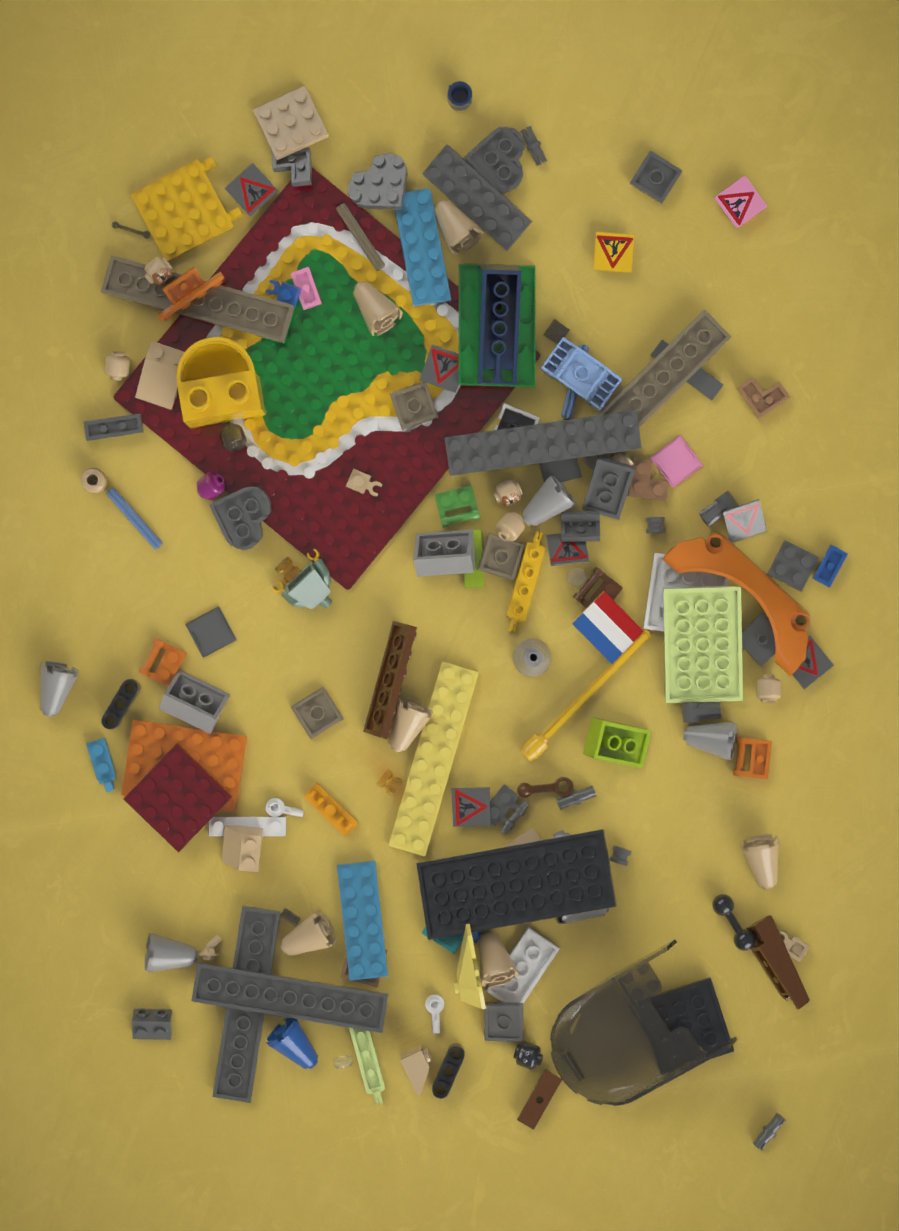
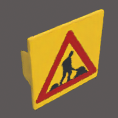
(613, 252)

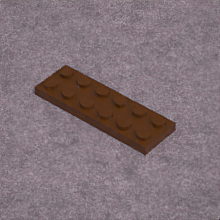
(390, 679)

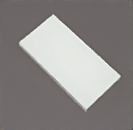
(531, 957)

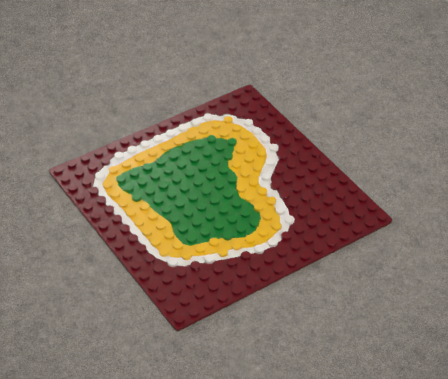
(328, 386)

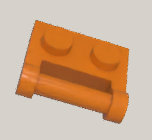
(168, 665)
(759, 758)

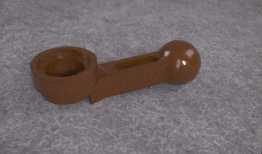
(525, 790)

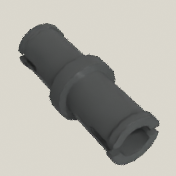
(533, 146)
(576, 797)
(769, 1131)

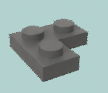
(299, 165)

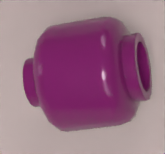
(210, 485)

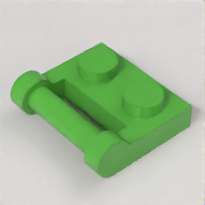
(454, 500)

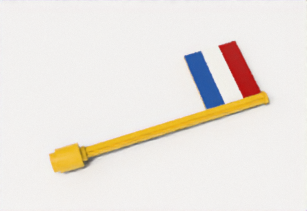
(614, 637)

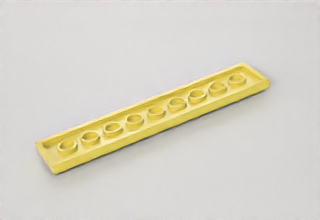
(433, 759)

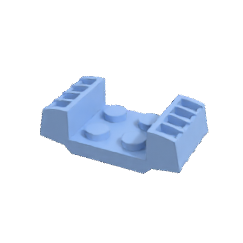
(581, 373)

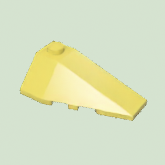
(468, 974)

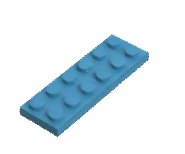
(422, 249)
(362, 920)

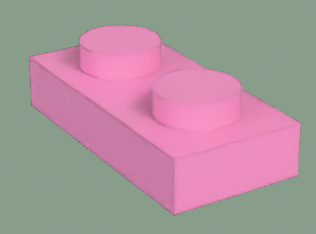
(308, 296)

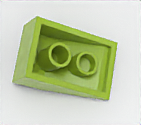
(616, 742)

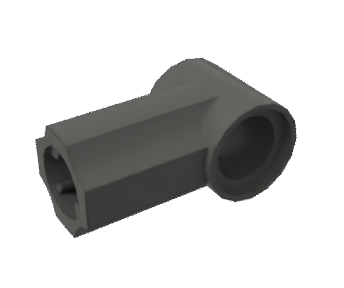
(715, 510)
(700, 711)

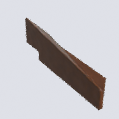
(777, 962)

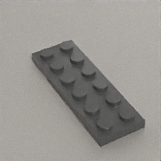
(477, 197)

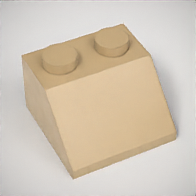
(242, 847)
(416, 1064)

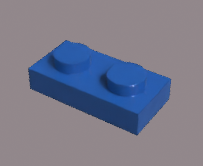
(830, 566)

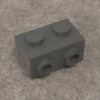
(580, 526)
(152, 1024)

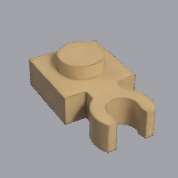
(360, 482)
(795, 947)

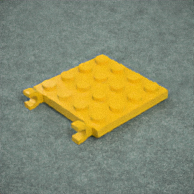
(184, 209)

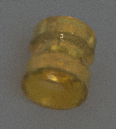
(287, 569)
(392, 785)

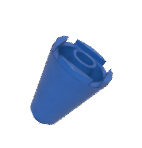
(293, 1043)

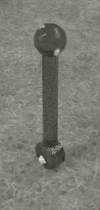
(146, 234)

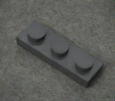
(113, 427)

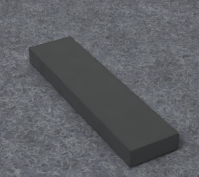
(700, 380)

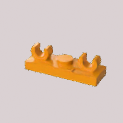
(331, 809)

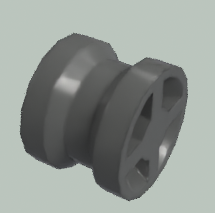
(655, 525)
(620, 855)

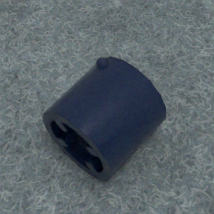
(459, 96)

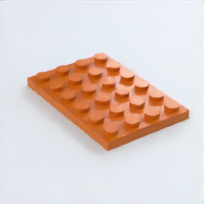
(215, 752)

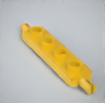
(525, 581)

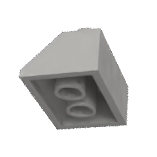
(444, 553)
(194, 701)

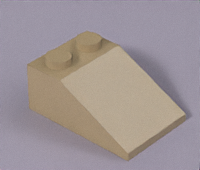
(158, 375)

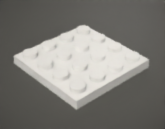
(665, 577)

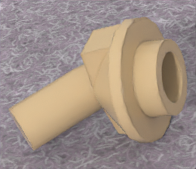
(208, 952)

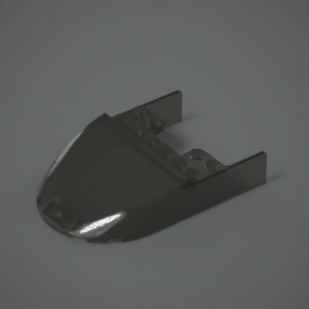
(616, 1043)

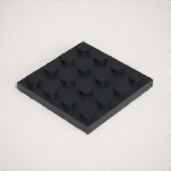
(697, 1009)

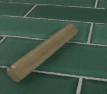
(360, 236)

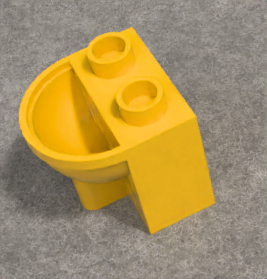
(218, 383)

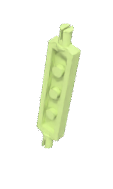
(368, 1063)

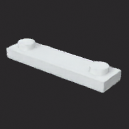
(271, 825)

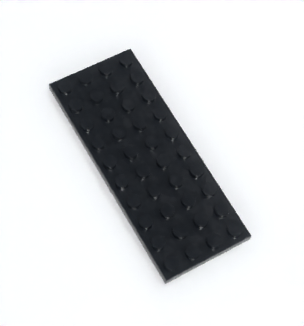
(516, 884)

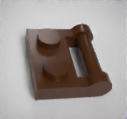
(609, 586)

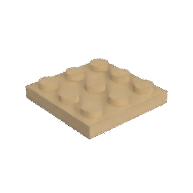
(290, 123)

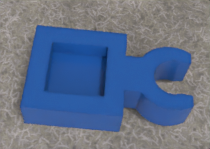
(286, 292)

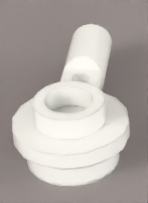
(276, 807)
(435, 1005)

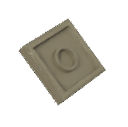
(414, 405)
(501, 557)
(317, 712)

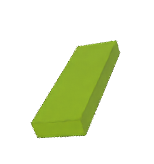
(475, 579)

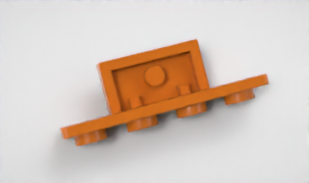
(185, 289)

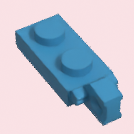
(102, 763)

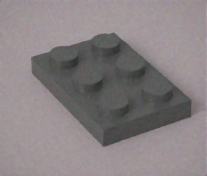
(608, 487)

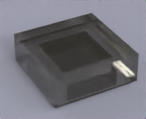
(556, 332)
(290, 917)

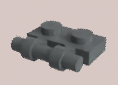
(500, 805)

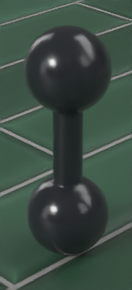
(723, 906)

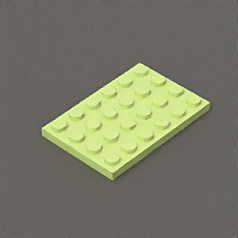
(703, 644)

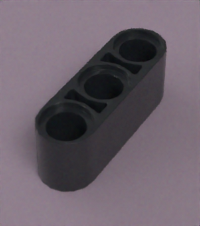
(113, 710)
(444, 1079)

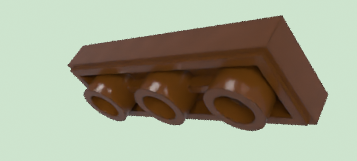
(533, 1109)

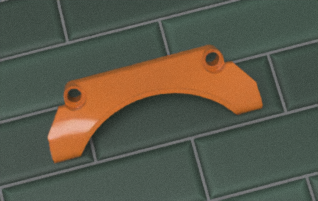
(732, 563)

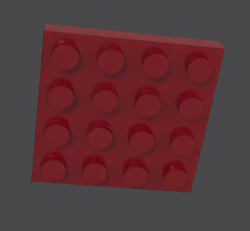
(177, 797)

